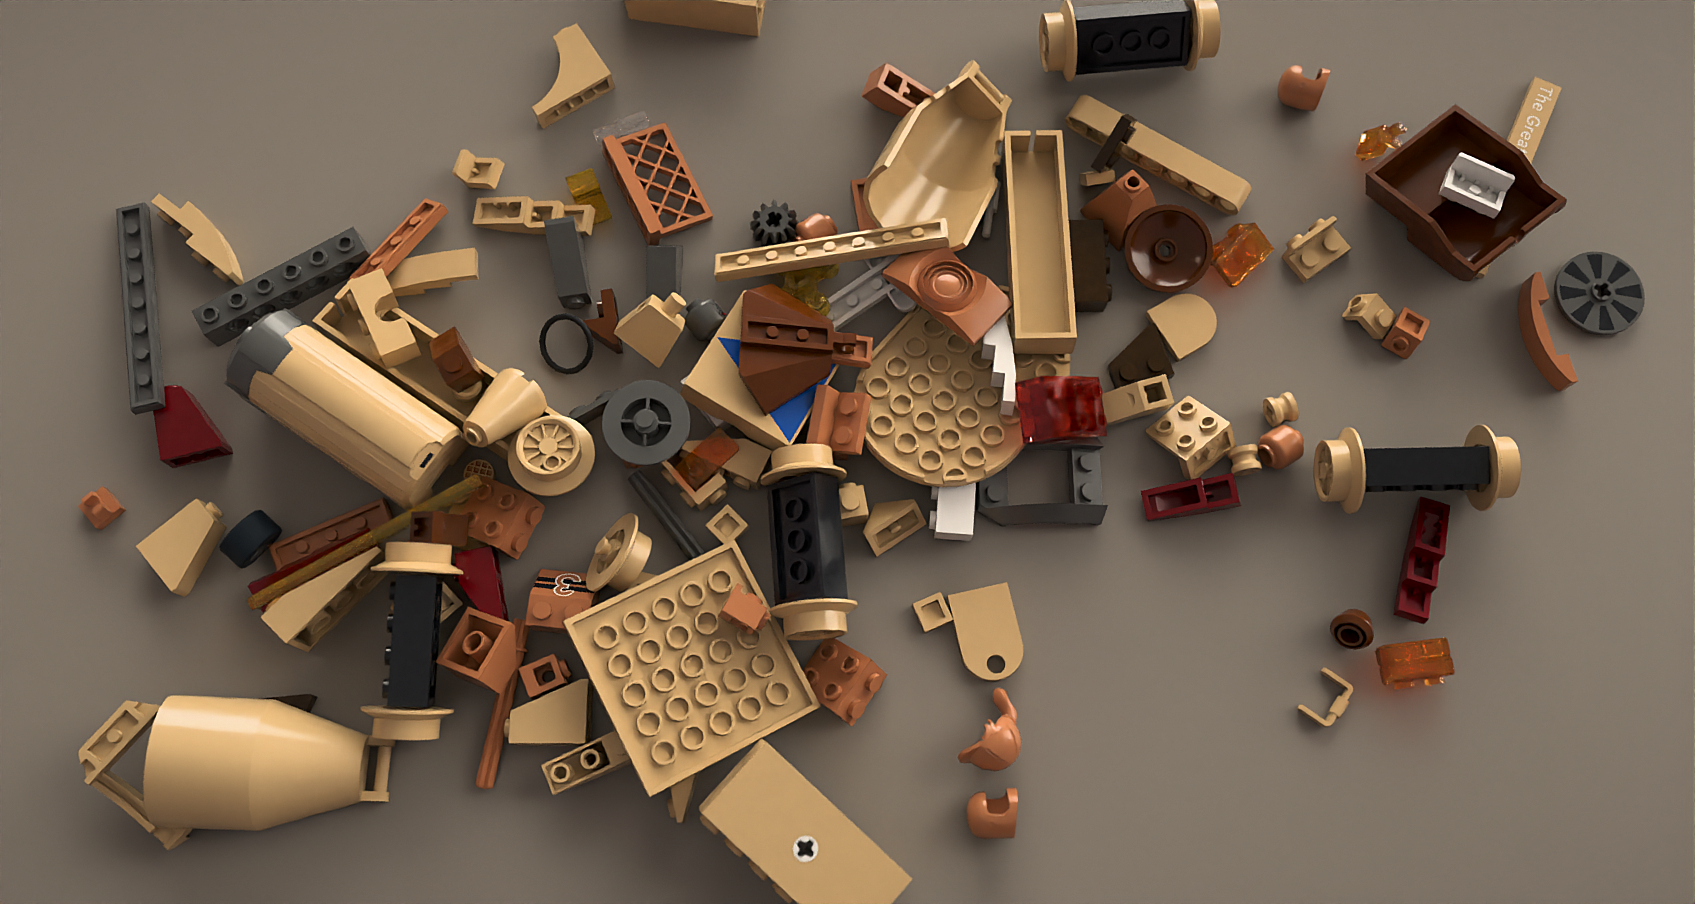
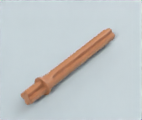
(501, 712)

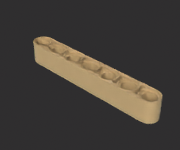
(1162, 157)

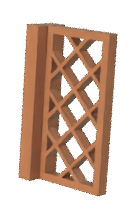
(636, 196)

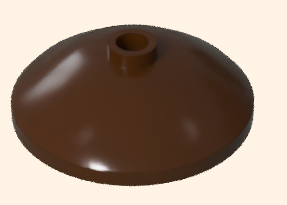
(1183, 235)

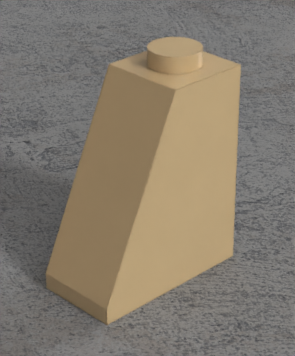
(184, 545)
(554, 719)

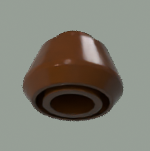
(1352, 629)

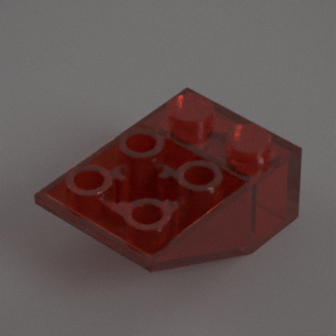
(1060, 408)

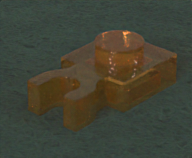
(1377, 140)

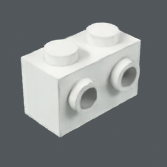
(953, 512)

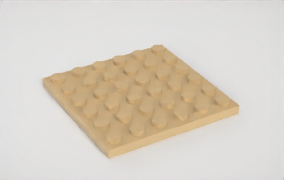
(682, 678)

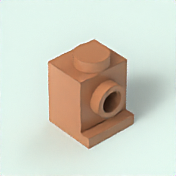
(744, 611)
(534, 674)

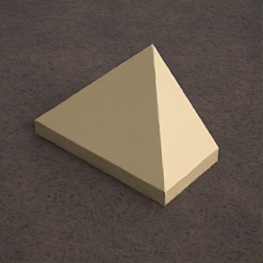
(892, 523)

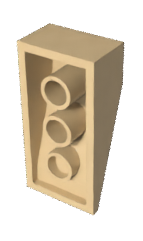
(317, 606)

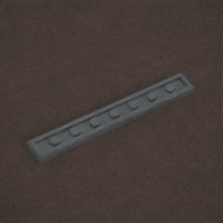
(140, 309)

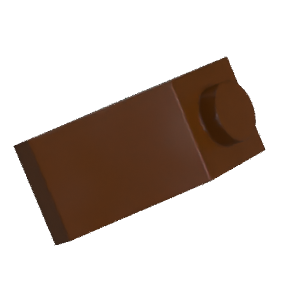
(455, 360)

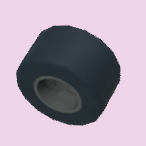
(250, 538)

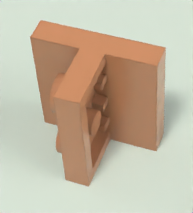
(839, 421)

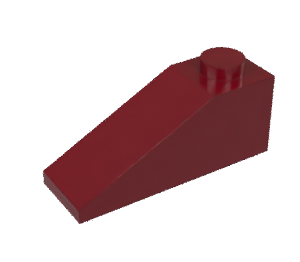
(482, 580)

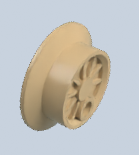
(551, 455)
(619, 556)

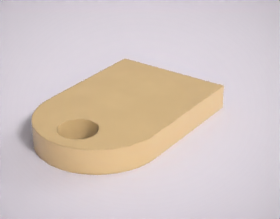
(986, 628)

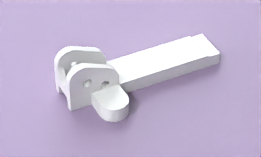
(867, 292)

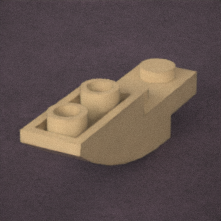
(202, 237)

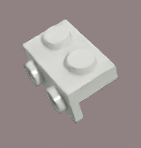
(1476, 185)

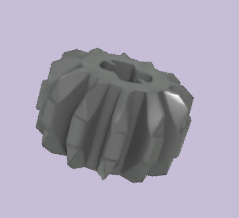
(777, 216)

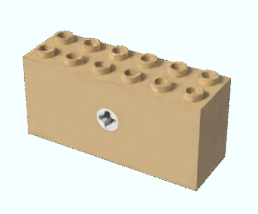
(770, 808)

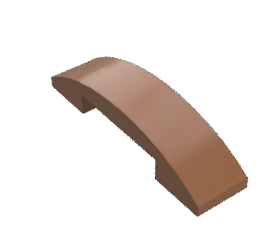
(1536, 336)

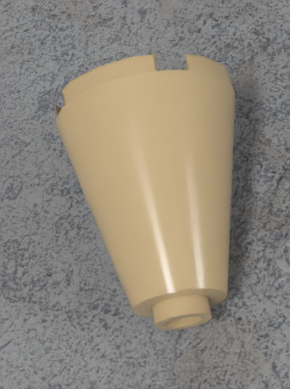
(504, 408)

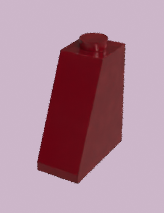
(186, 431)

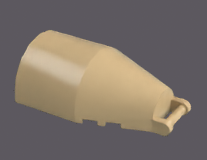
(942, 159)
(253, 764)

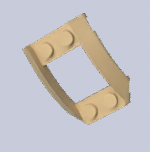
(107, 747)

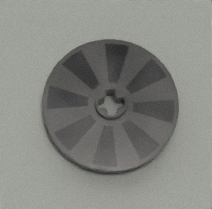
(1578, 299)

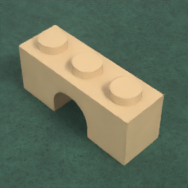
(392, 339)

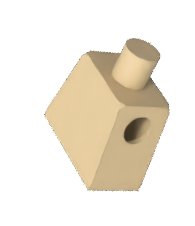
(653, 327)

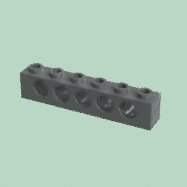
(282, 286)

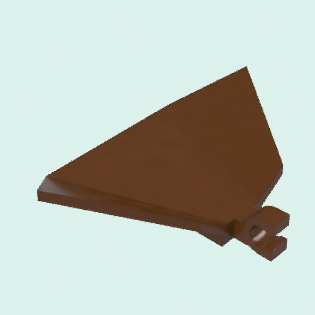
(784, 346)

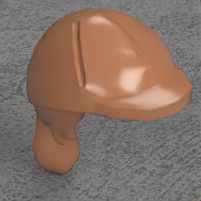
(1000, 742)

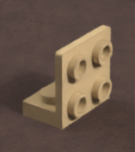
(1193, 436)

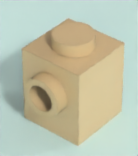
(852, 504)

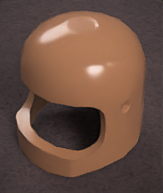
(1299, 91)
(993, 817)

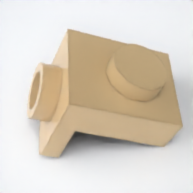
(476, 171)
(1371, 314)

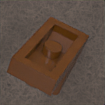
(604, 326)

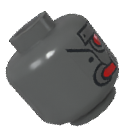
(704, 318)

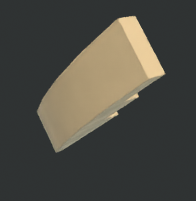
(528, 216)
(433, 270)

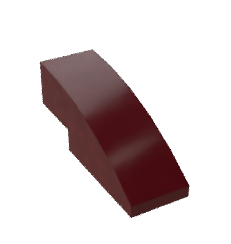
(1191, 497)

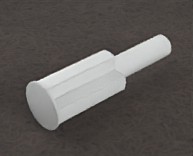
(990, 210)

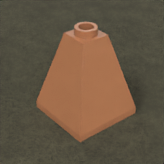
(1120, 206)

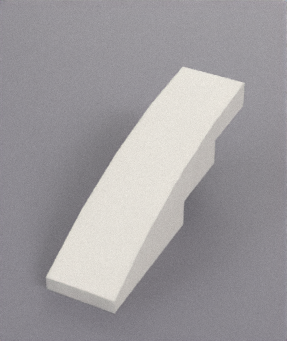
(999, 348)

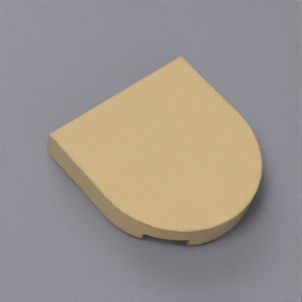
(1184, 324)

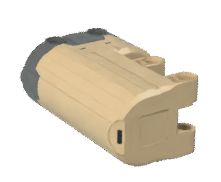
(343, 407)

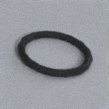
(579, 322)

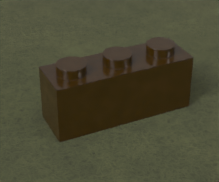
(1090, 265)

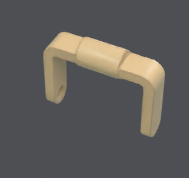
(1338, 706)

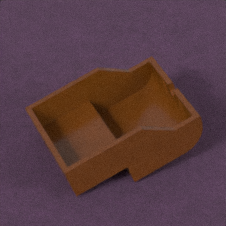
(1445, 230)

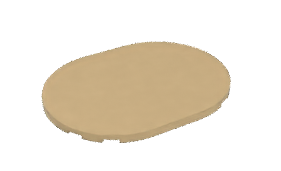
(935, 405)

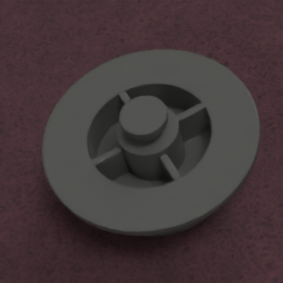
(646, 422)

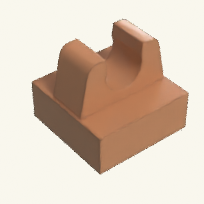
(101, 507)

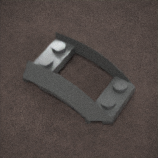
(1084, 490)

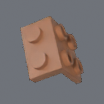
(502, 517)
(843, 679)

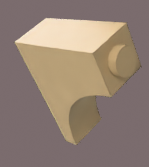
(579, 80)

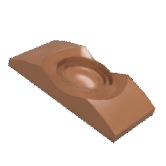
(949, 291)

